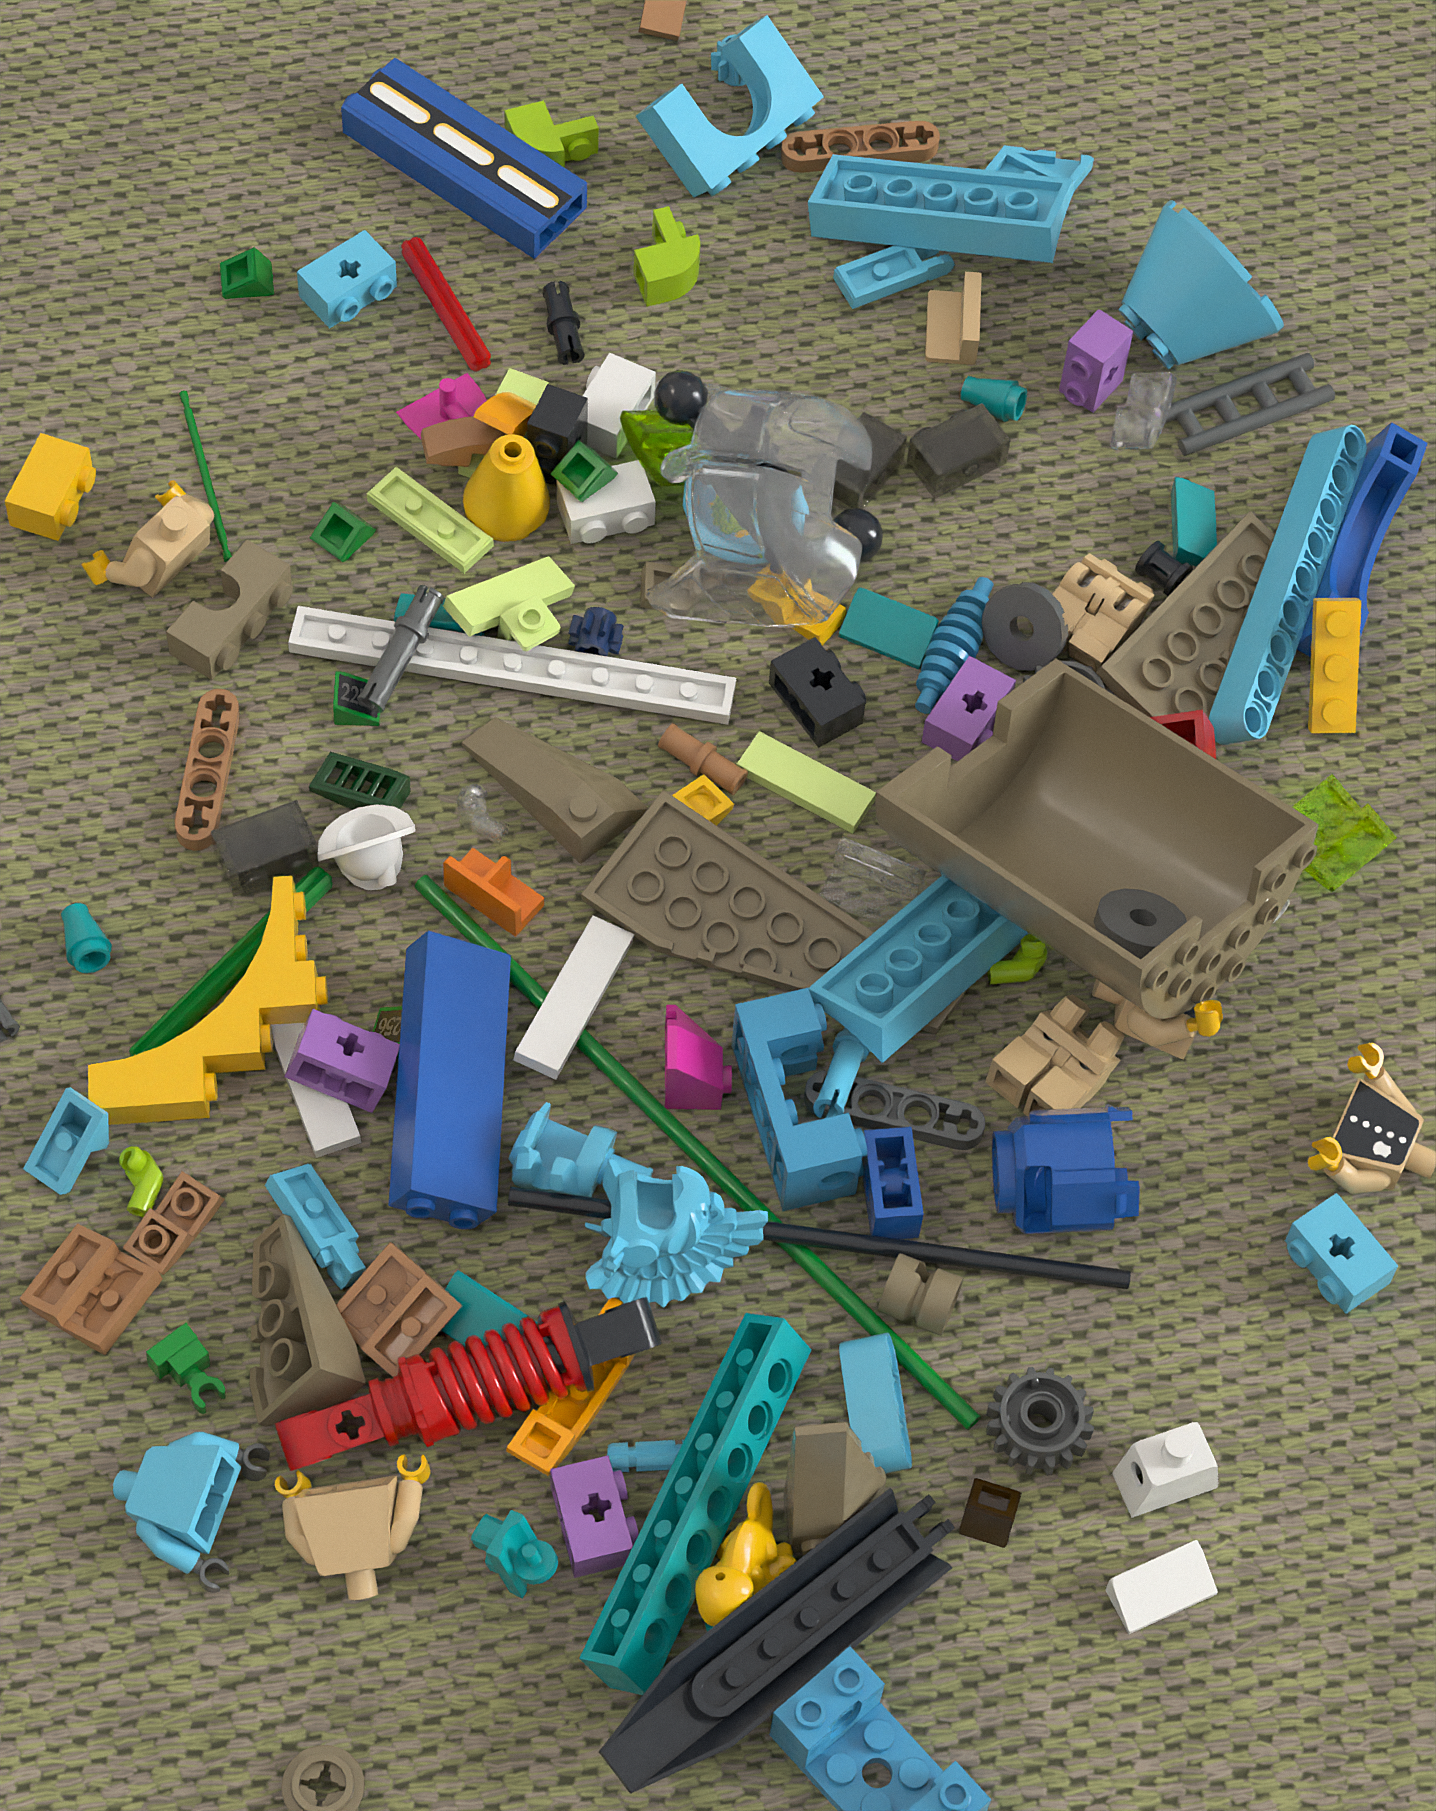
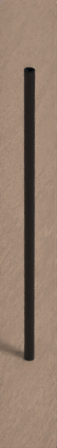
(862, 1243)

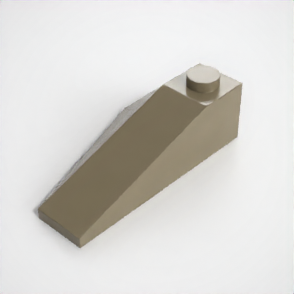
(564, 794)
(303, 1340)
(827, 1482)

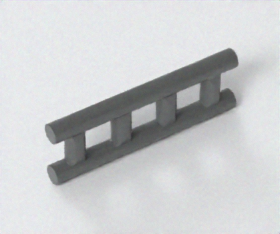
(1257, 384)

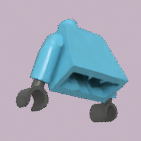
(183, 1497)

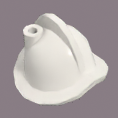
(367, 844)

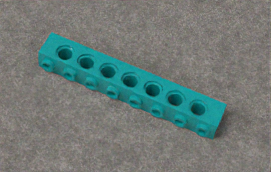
(695, 1504)

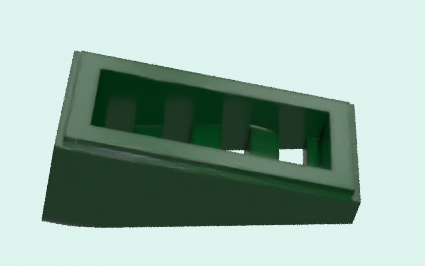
(394, 782)

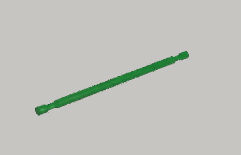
(205, 475)

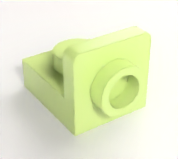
(528, 623)

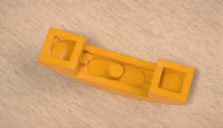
(557, 1426)

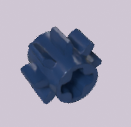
(596, 632)

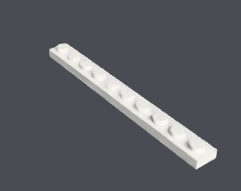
(508, 666)

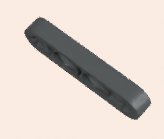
(900, 1099)

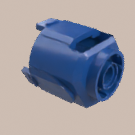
(1061, 1171)

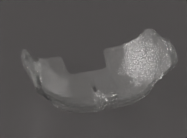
(759, 532)

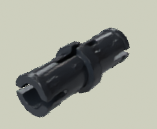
(563, 322)

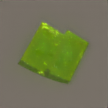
(653, 440)
(1345, 833)

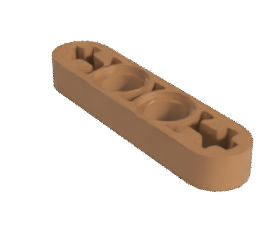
(858, 140)
(207, 769)

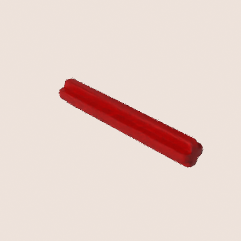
(446, 304)

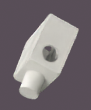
(1172, 1467)

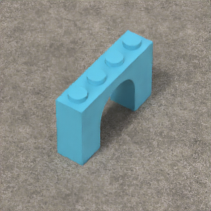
(779, 94)

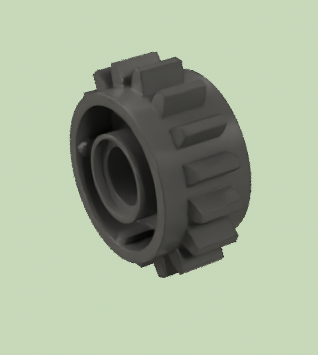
(1046, 1396)

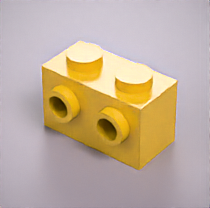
(50, 487)

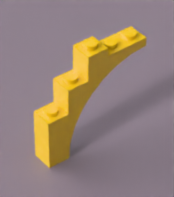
(181, 1074)

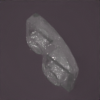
(1145, 412)

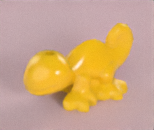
(746, 1561)

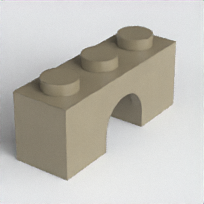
(213, 638)

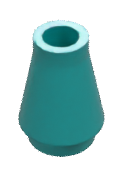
(1000, 397)
(84, 940)

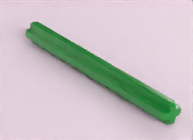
(223, 973)

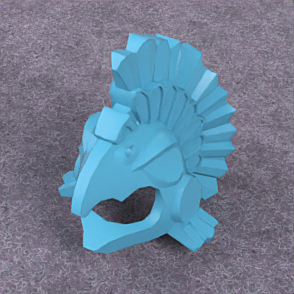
(667, 1236)

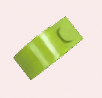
(559, 142)
(671, 265)

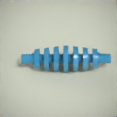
(952, 643)

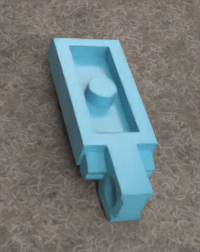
(319, 1221)

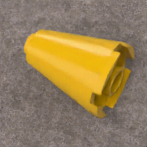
(507, 491)

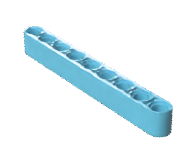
(1287, 585)

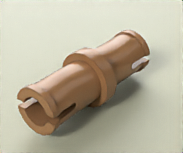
(703, 759)

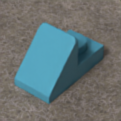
(67, 1141)

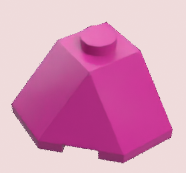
(693, 1065)

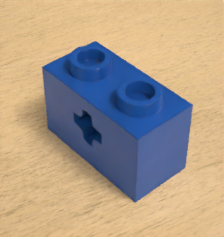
(892, 1184)

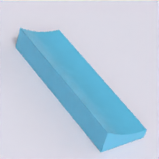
(940, 208)
(915, 966)

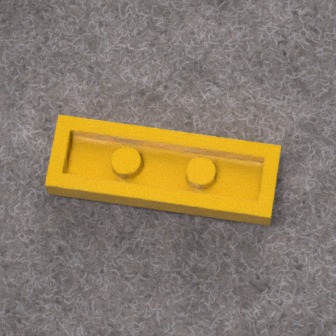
(1334, 665)

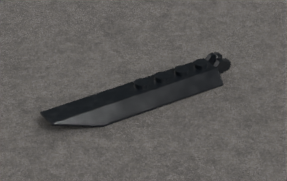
(777, 1642)

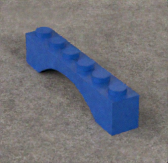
(1382, 483)

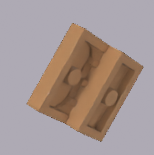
(91, 1289)
(395, 1308)

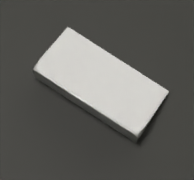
(1161, 1587)

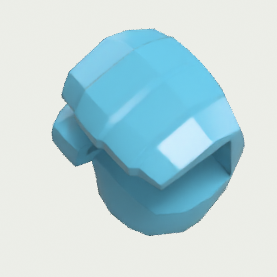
(563, 1159)

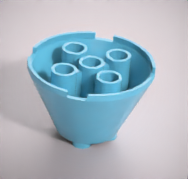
(1193, 294)

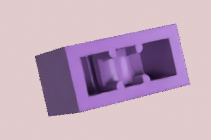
(1095, 361)
(967, 709)
(342, 1060)
(586, 1487)

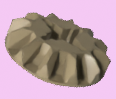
(309, 1767)

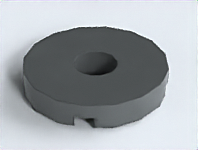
(1006, 639)
(1125, 909)

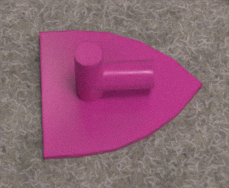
(451, 401)

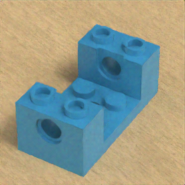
(808, 1159)
(841, 1727)

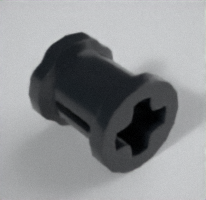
(1162, 567)

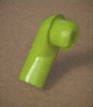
(1023, 965)
(144, 1176)

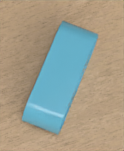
(876, 1400)

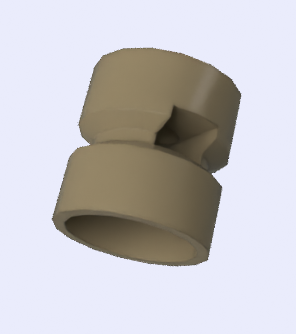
(920, 1294)

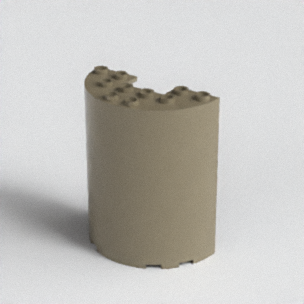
(1099, 800)

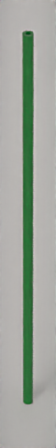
(710, 1164)

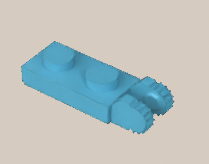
(889, 273)

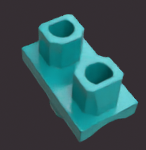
(515, 1552)

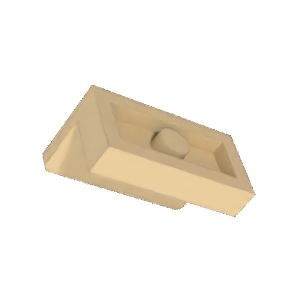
(954, 323)

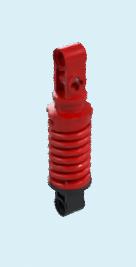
(450, 1392)

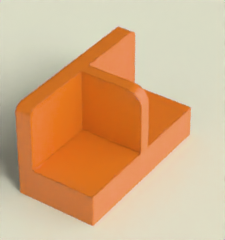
(492, 890)

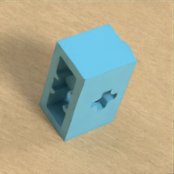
(347, 279)
(1334, 1230)

